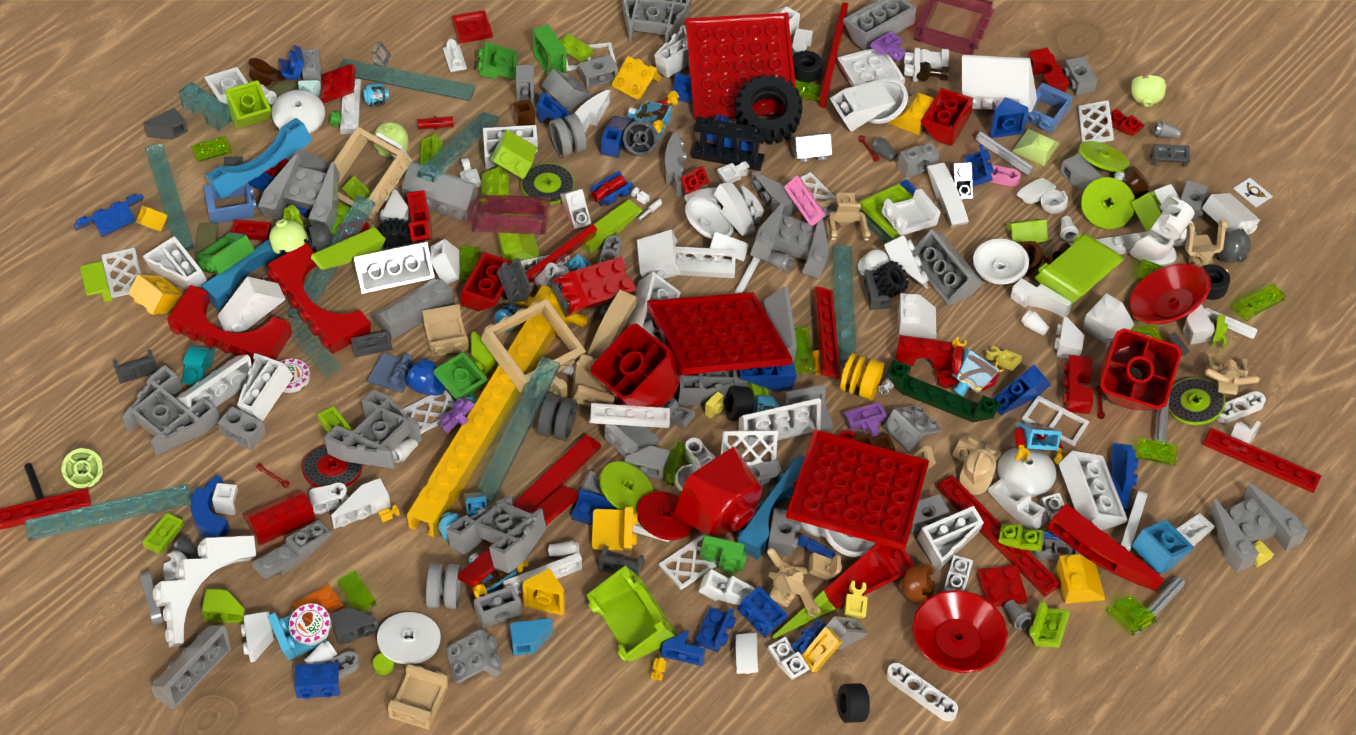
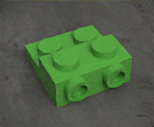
(496, 61)
(461, 376)
(728, 553)

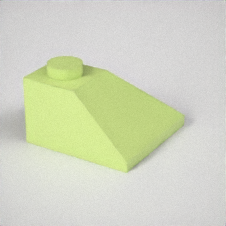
(1036, 147)

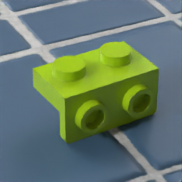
(495, 183)
(1048, 626)

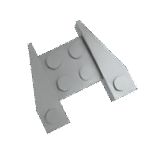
(655, 16)
(305, 190)
(793, 238)
(700, 388)
(167, 417)
(376, 436)
(1253, 521)
(507, 527)

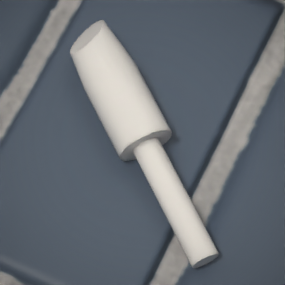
(651, 208)

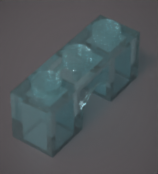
(196, 99)

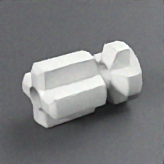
(641, 196)
(886, 386)

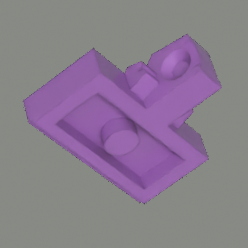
(889, 44)
(456, 414)
(866, 418)

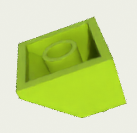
(247, 104)
(514, 154)
(518, 246)

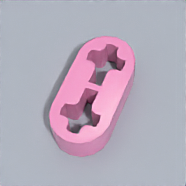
(1003, 176)

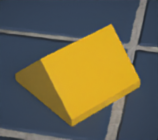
(544, 593)

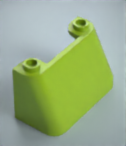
(1079, 267)
(631, 614)

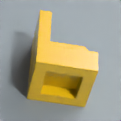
(151, 218)

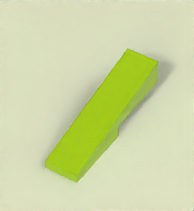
(612, 223)
(344, 251)

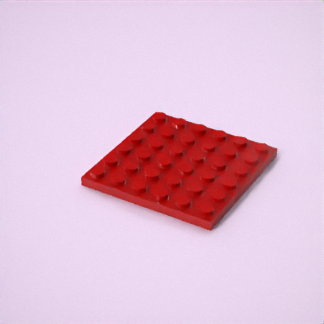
(730, 52)
(718, 333)
(858, 489)

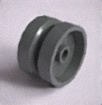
(557, 417)

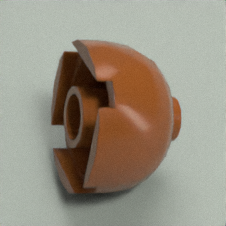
(918, 583)

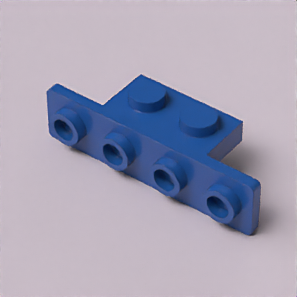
(111, 219)
(1122, 471)

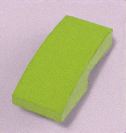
(1022, 539)

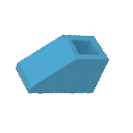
(475, 501)
(529, 635)

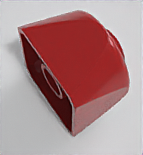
(1155, 360)
(638, 369)
(720, 495)

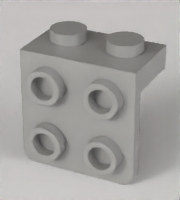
(811, 393)
(910, 425)
(629, 438)
(474, 655)

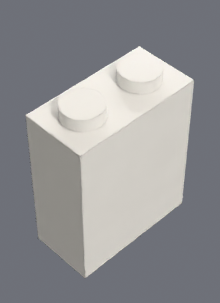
(1233, 211)

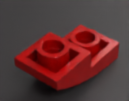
(1124, 124)
(694, 179)

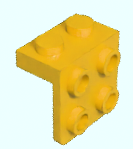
(635, 77)
(614, 529)

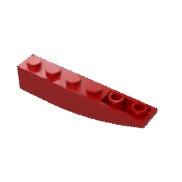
(1101, 548)

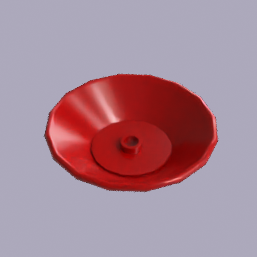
(1169, 293)
(960, 616)

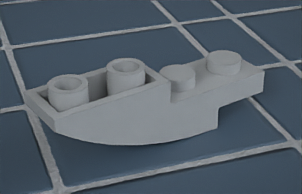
(674, 163)
(294, 551)

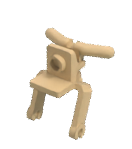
(845, 213)
(1200, 246)
(1229, 375)
(789, 583)

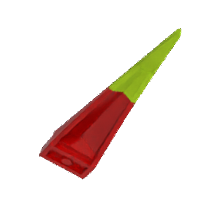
(875, 568)

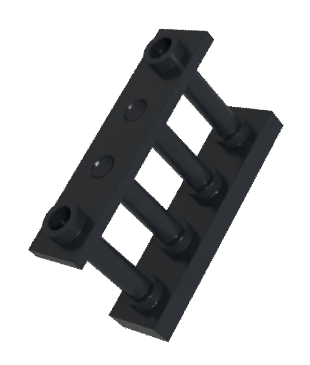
(725, 155)

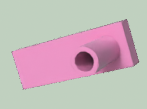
(805, 200)

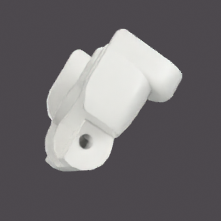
(1166, 231)

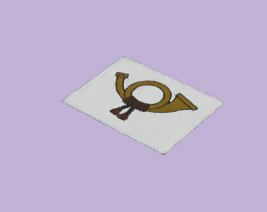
(1253, 192)

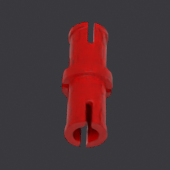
(435, 123)
(608, 188)

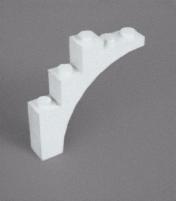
(177, 594)

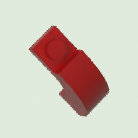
(420, 217)

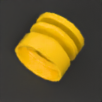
(861, 376)

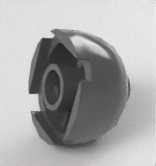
(640, 138)
(318, 236)
(1236, 247)

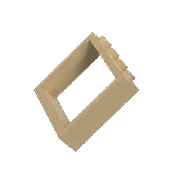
(389, 180)
(505, 360)

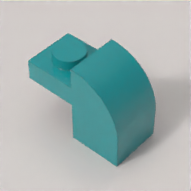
(196, 361)

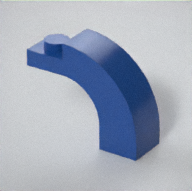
(205, 521)

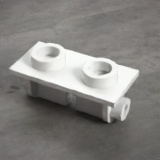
(454, 56)

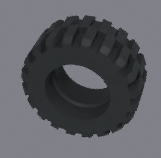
(774, 89)

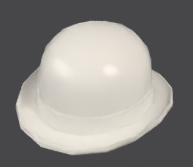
(872, 261)

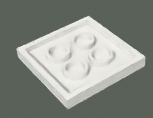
(868, 67)

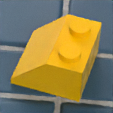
(913, 113)
(155, 294)
(1079, 579)

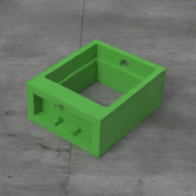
(548, 50)
(224, 253)

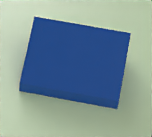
(1008, 119)

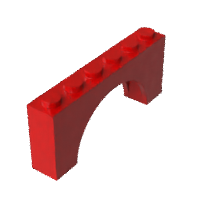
(190, 320)
(332, 328)

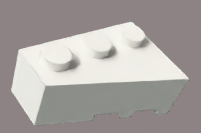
(673, 55)
(492, 136)
(175, 264)
(250, 304)
(264, 386)
(949, 536)

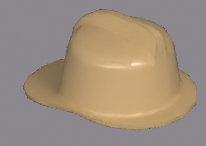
(978, 471)

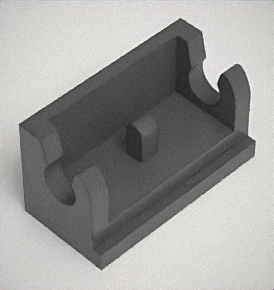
(1170, 153)
(514, 281)
(875, 297)
(136, 368)
(612, 562)

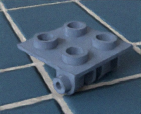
(391, 372)

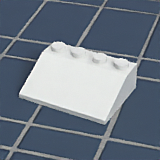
(994, 78)
(788, 420)

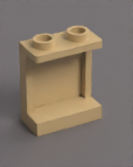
(445, 330)
(586, 387)
(419, 697)

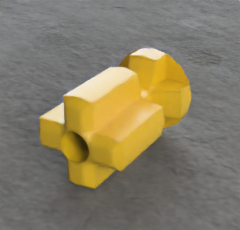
(387, 514)
(659, 666)

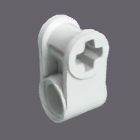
(549, 274)
(701, 454)
(326, 497)

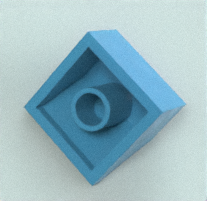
(1162, 546)

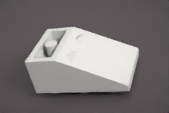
(862, 103)

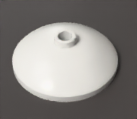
(899, 95)
(310, 111)
(707, 217)
(1001, 261)
(1034, 478)
(848, 545)

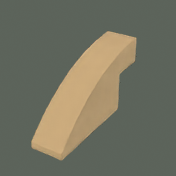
(613, 323)

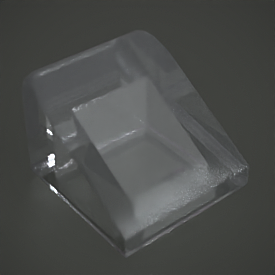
(380, 55)

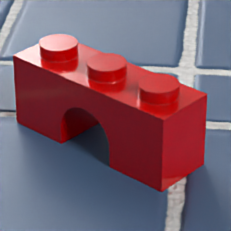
(1044, 63)
(914, 348)
(1078, 397)

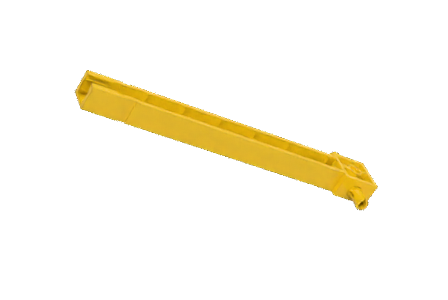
(486, 417)

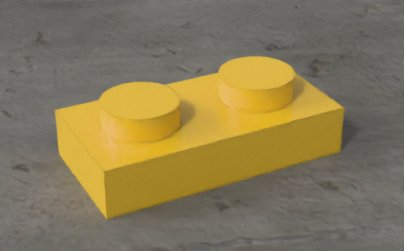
(821, 649)

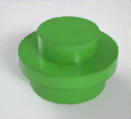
(335, 118)

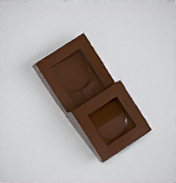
(881, 441)

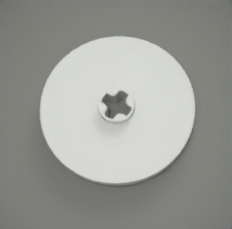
(408, 651)

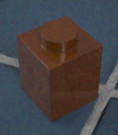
(523, 113)

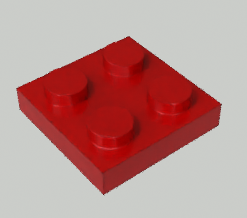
(472, 26)
(338, 83)
(1002, 585)

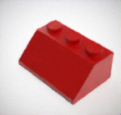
(947, 115)
(483, 286)
(280, 517)

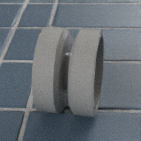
(567, 135)
(440, 585)

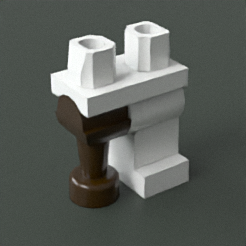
(926, 64)

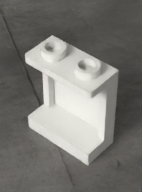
(912, 213)
(658, 255)

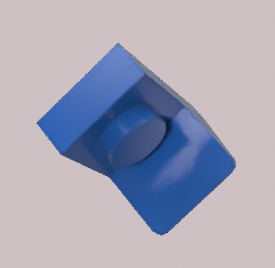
(550, 108)
(679, 650)

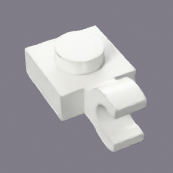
(468, 173)
(732, 173)

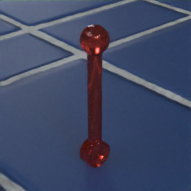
(862, 139)
(1100, 415)
(285, 484)

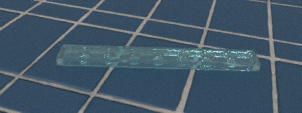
(411, 80)
(457, 147)
(169, 195)
(349, 227)
(844, 302)
(518, 428)
(108, 512)

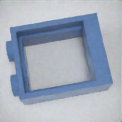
(1061, 101)
(232, 212)

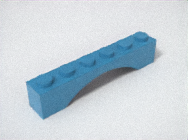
(289, 140)
(223, 286)
(757, 533)

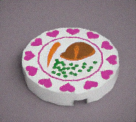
(300, 375)
(310, 624)

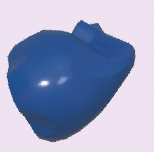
(422, 379)

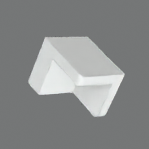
(1244, 432)
(224, 499)

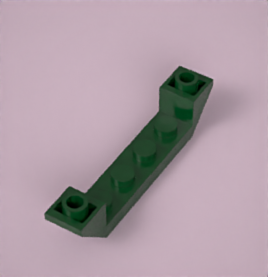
(939, 398)

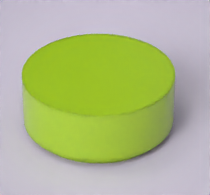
(382, 665)

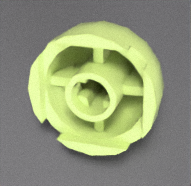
(1148, 90)
(394, 132)
(287, 236)
(81, 468)

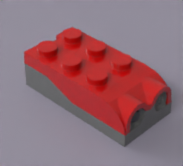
(592, 286)

